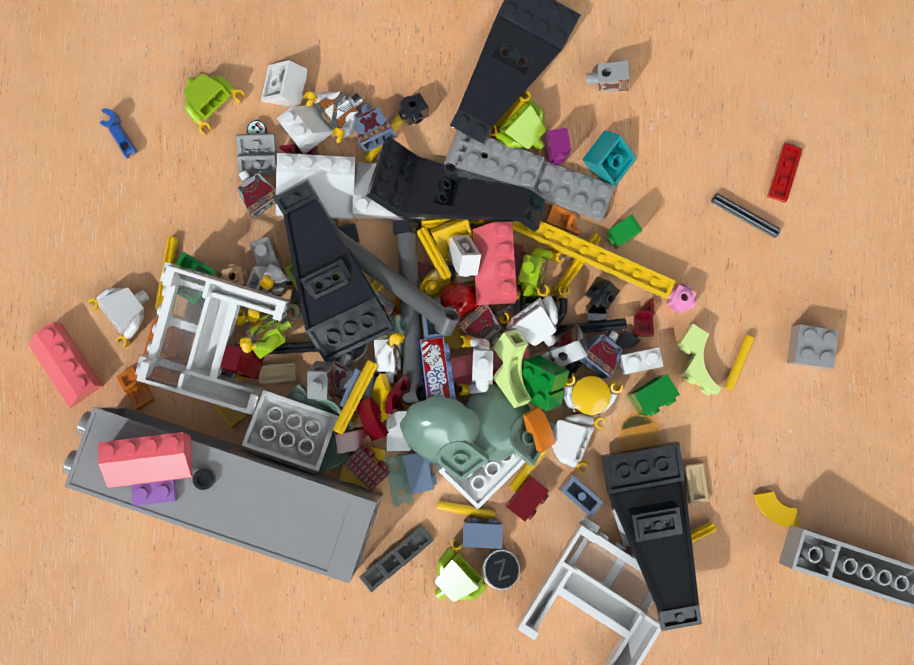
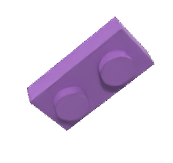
(154, 492)

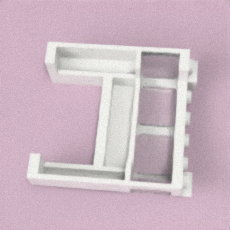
(193, 334)
(603, 584)

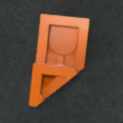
(562, 219)

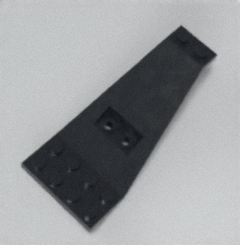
(529, 31)
(430, 189)
(345, 308)

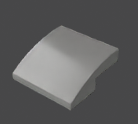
(257, 153)

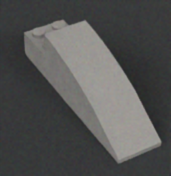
(848, 565)

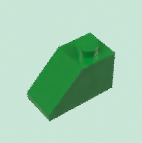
(623, 232)

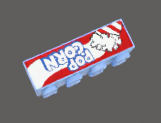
(437, 368)

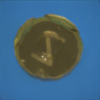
(639, 428)

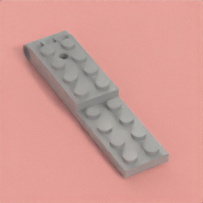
(530, 171)

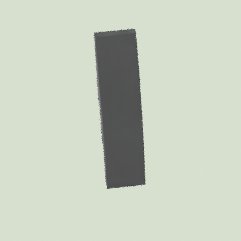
(396, 558)

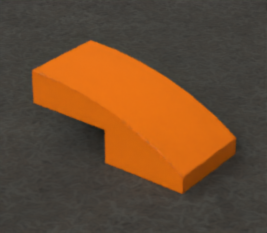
(137, 391)
(540, 428)

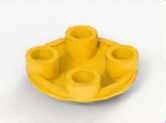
(591, 395)

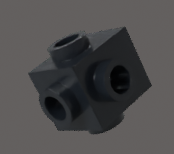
(413, 109)
(602, 293)

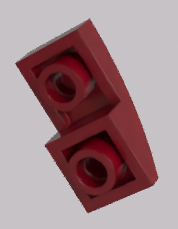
(369, 416)

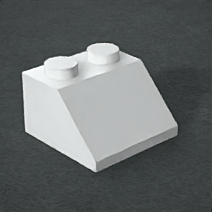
(284, 84)
(305, 126)

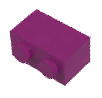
(557, 146)

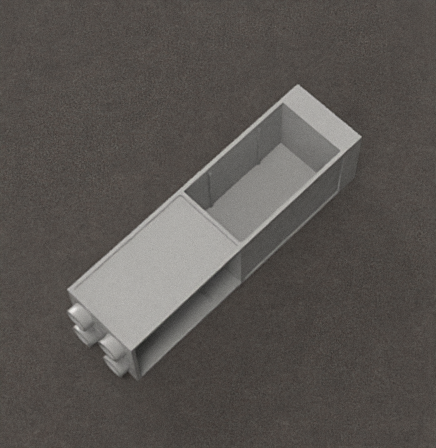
(252, 504)

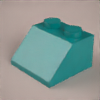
(609, 158)

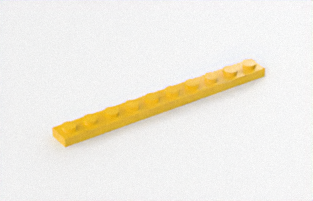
(598, 258)

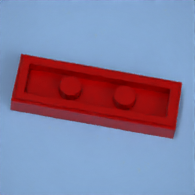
(784, 172)

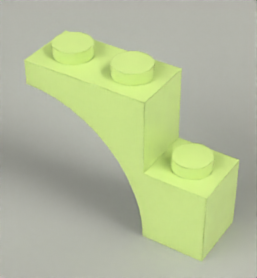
(693, 343)
(509, 376)

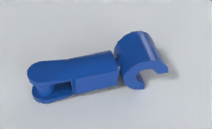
(118, 133)

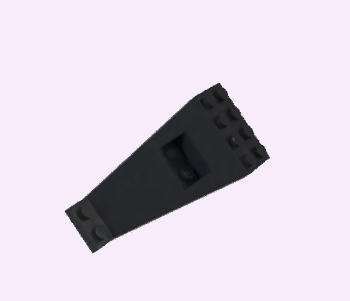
(650, 488)

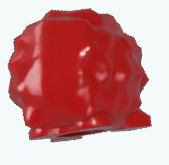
(460, 296)

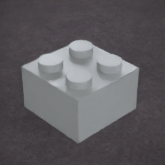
(812, 347)

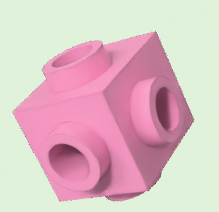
(677, 303)

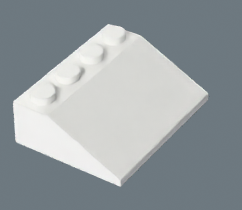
(329, 175)
(365, 207)
(289, 432)
(484, 481)

